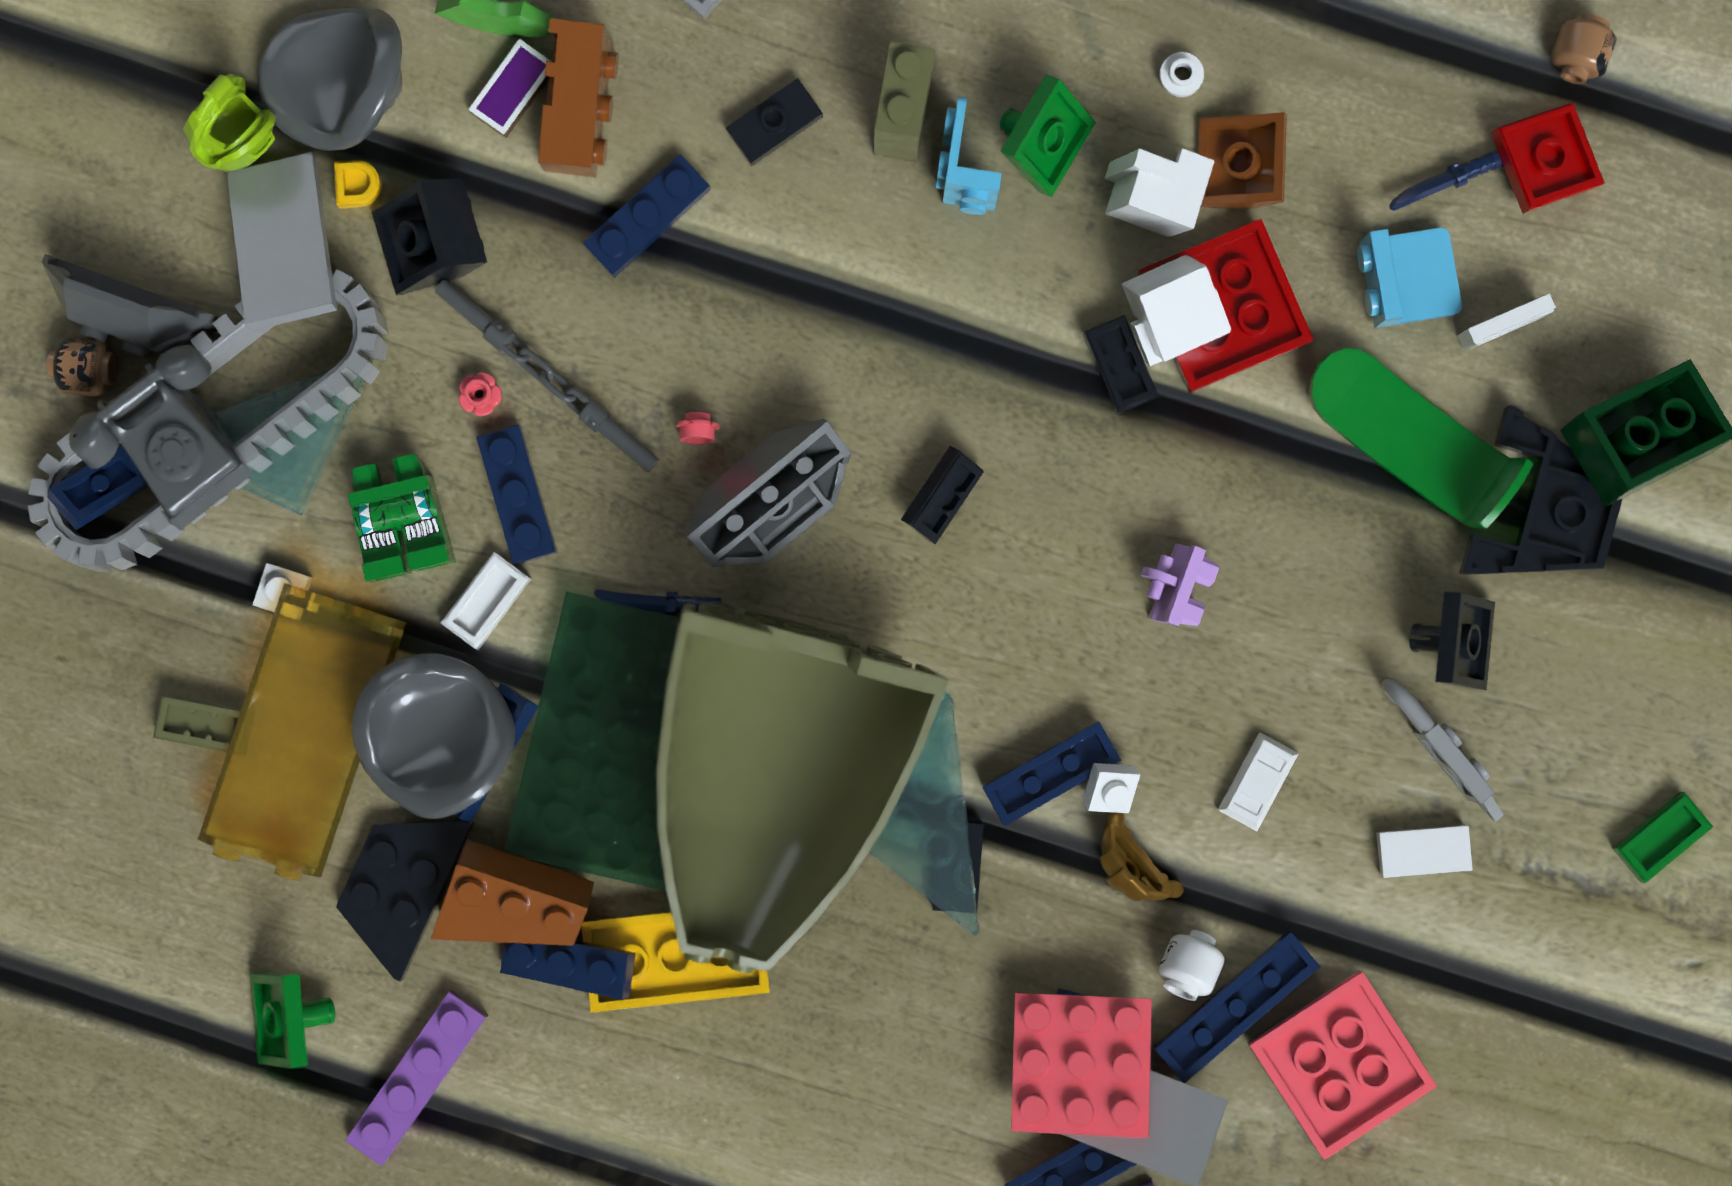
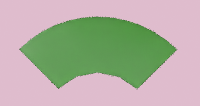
(497, 17)

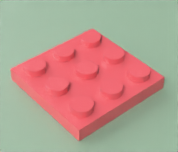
(1342, 1064)
(1081, 1065)

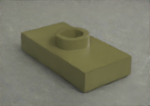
(195, 722)

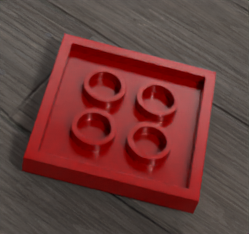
(1255, 300)

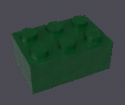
(1647, 432)

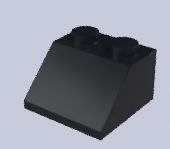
(429, 235)

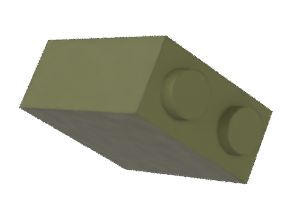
(903, 101)

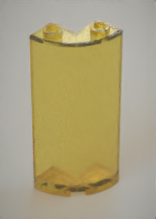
(294, 734)

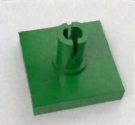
(1046, 135)
(283, 1016)

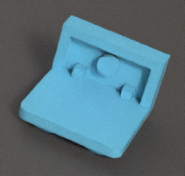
(962, 186)
(1409, 276)

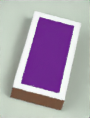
(511, 89)

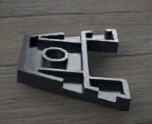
(1563, 517)

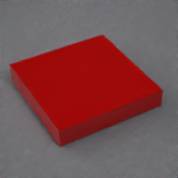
(1547, 157)

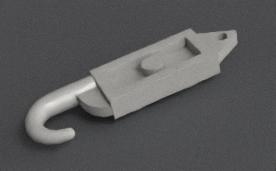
(1443, 747)

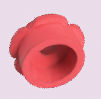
(485, 404)
(697, 428)

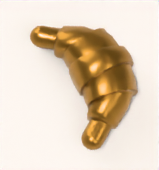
(1130, 867)

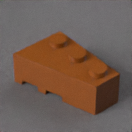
(577, 98)
(511, 900)

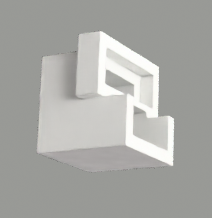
(1157, 191)
(1175, 309)

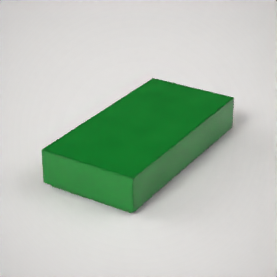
(1662, 837)

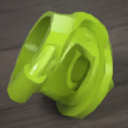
(227, 127)

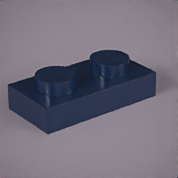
(96, 491)

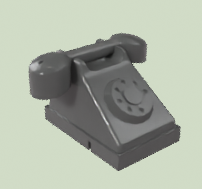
(167, 436)

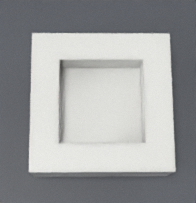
(272, 584)
(1111, 788)

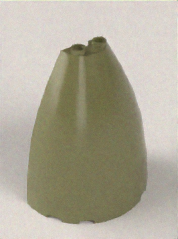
(776, 774)

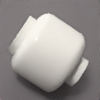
(1191, 965)

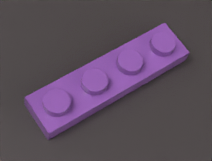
(416, 1078)

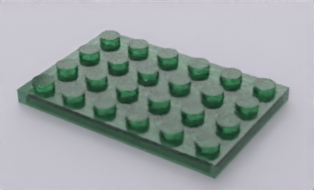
(595, 745)

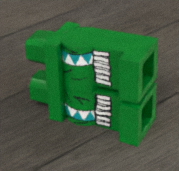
(387, 510)

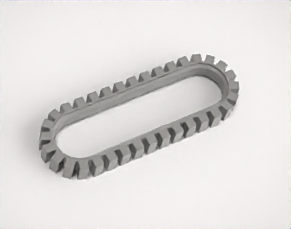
(139, 535)

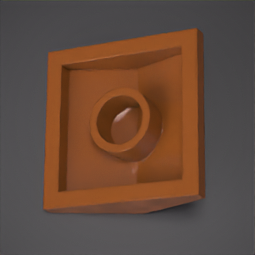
(1246, 158)

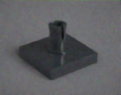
(1460, 641)

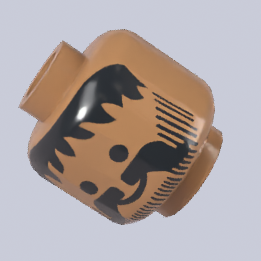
(1583, 48)
(83, 366)

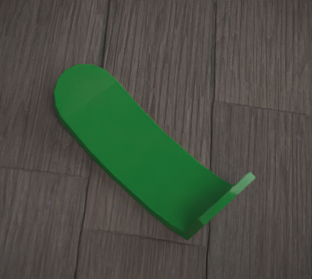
(1414, 438)

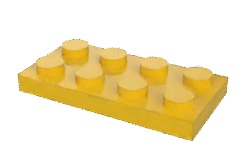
(661, 970)

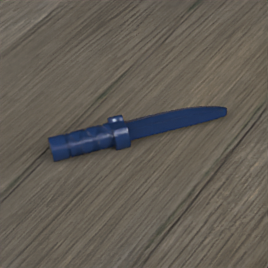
(1455, 175)
(669, 604)

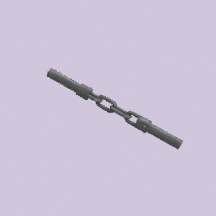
(592, 414)

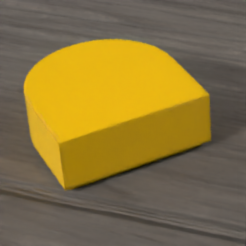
(356, 184)

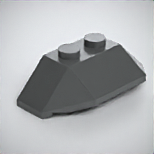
(124, 311)
(770, 495)

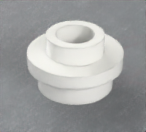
(1179, 87)

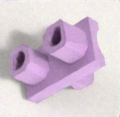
(1174, 582)

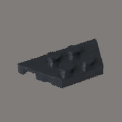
(400, 885)

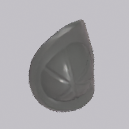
(332, 75)
(432, 733)

